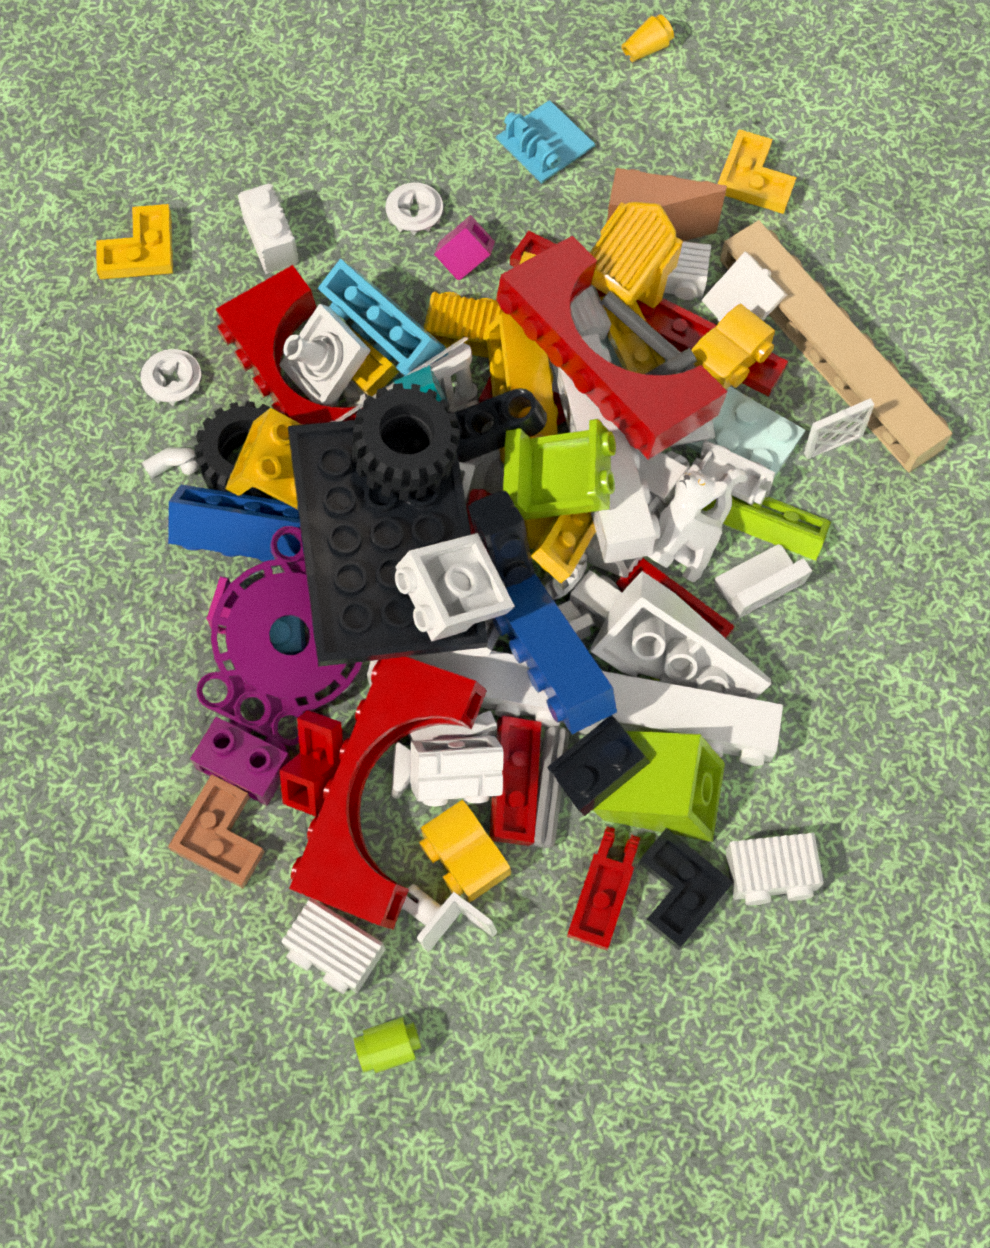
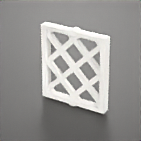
(858, 413)

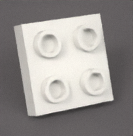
(323, 356)

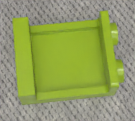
(560, 471)

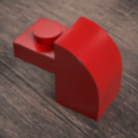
(318, 760)

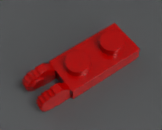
(603, 894)

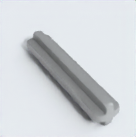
(549, 790)

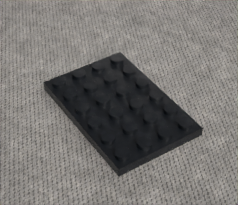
(356, 541)

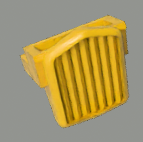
(636, 253)

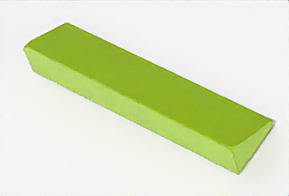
(776, 527)

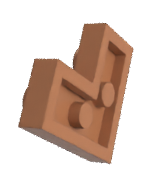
(207, 835)

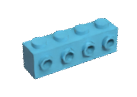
(379, 318)

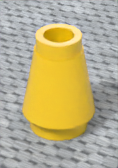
(649, 38)

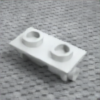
(718, 459)

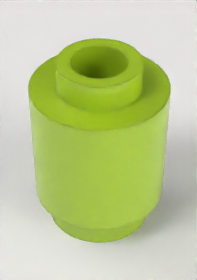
(387, 1045)

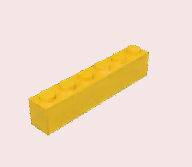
(522, 364)

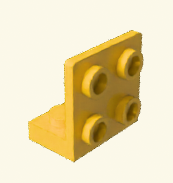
(266, 459)

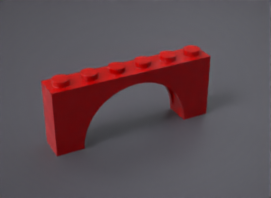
(259, 327)
(644, 407)
(336, 860)

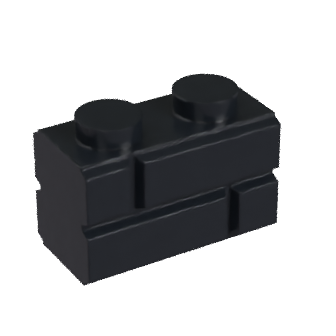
(503, 536)

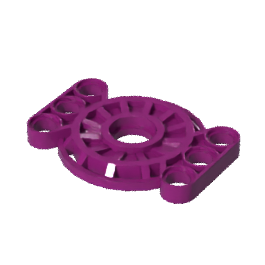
(259, 667)

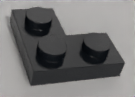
(693, 884)

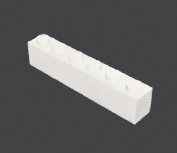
(628, 527)

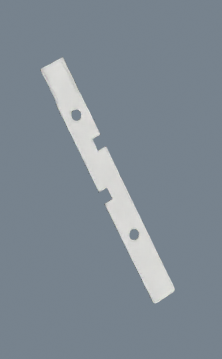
(420, 367)

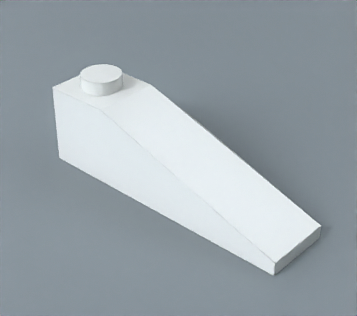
(666, 639)

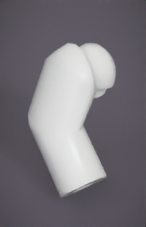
(171, 457)

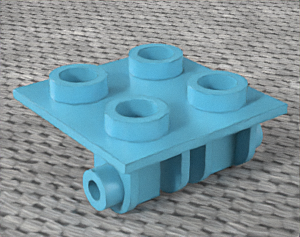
(544, 140)

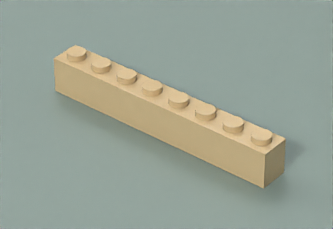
(843, 352)

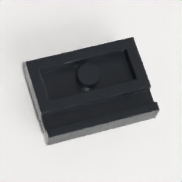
(598, 765)

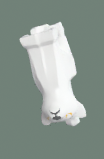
(687, 530)

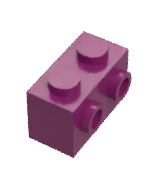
(241, 759)

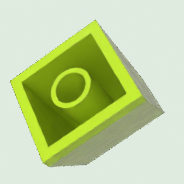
(673, 791)

